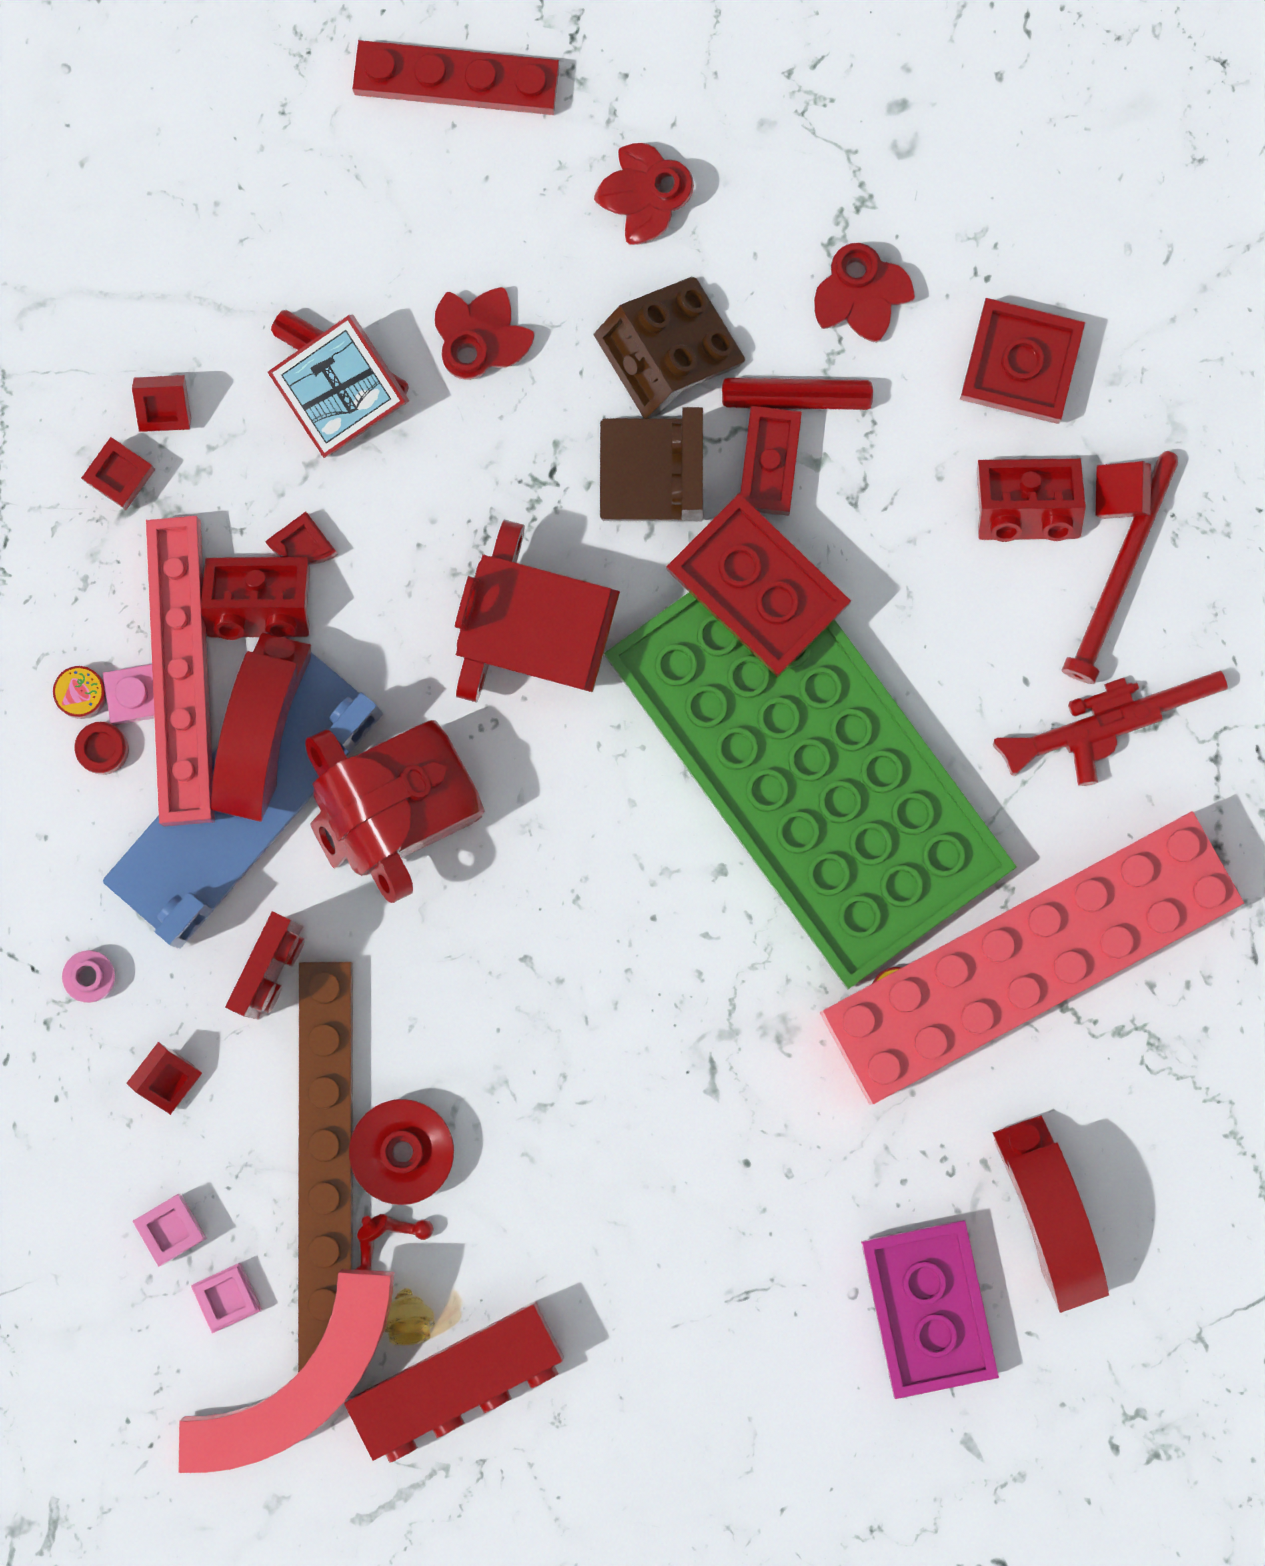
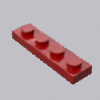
(456, 77)

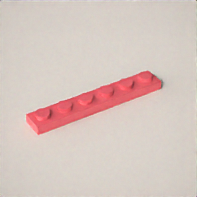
(179, 671)

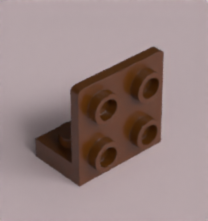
(667, 344)
(652, 468)

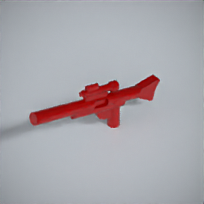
(1112, 716)

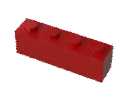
(455, 1381)

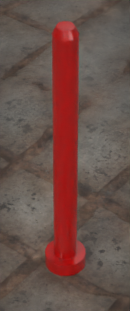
(1082, 666)

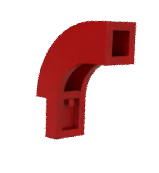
(255, 726)
(1054, 1213)

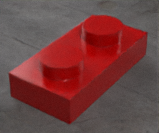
(770, 459)

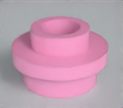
(104, 976)

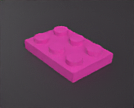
(929, 1309)

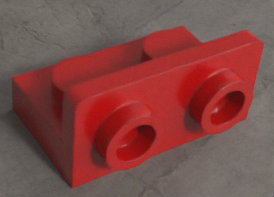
(1030, 499)
(255, 597)

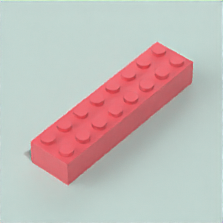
(1031, 958)

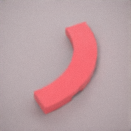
(310, 1397)

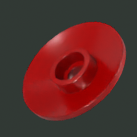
(374, 1159)

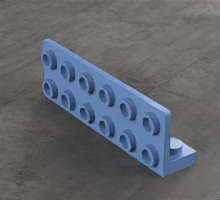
(186, 870)

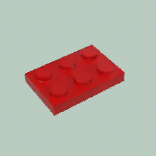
(758, 585)

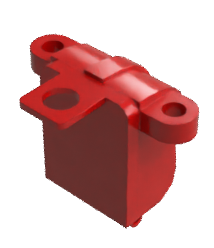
(530, 621)
(390, 801)

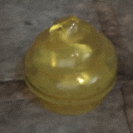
(409, 1319)

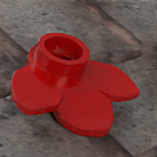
(638, 195)
(862, 300)
(483, 327)

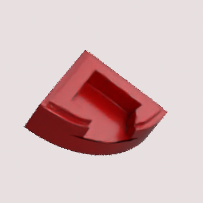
(302, 539)

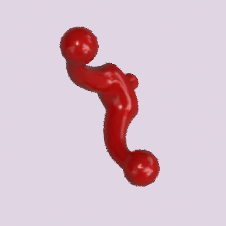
(378, 1225)

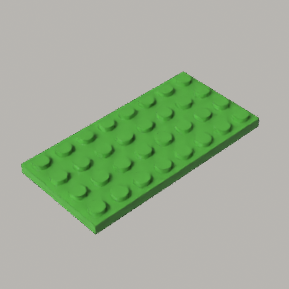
(815, 782)

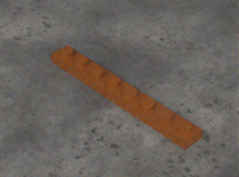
(323, 1144)

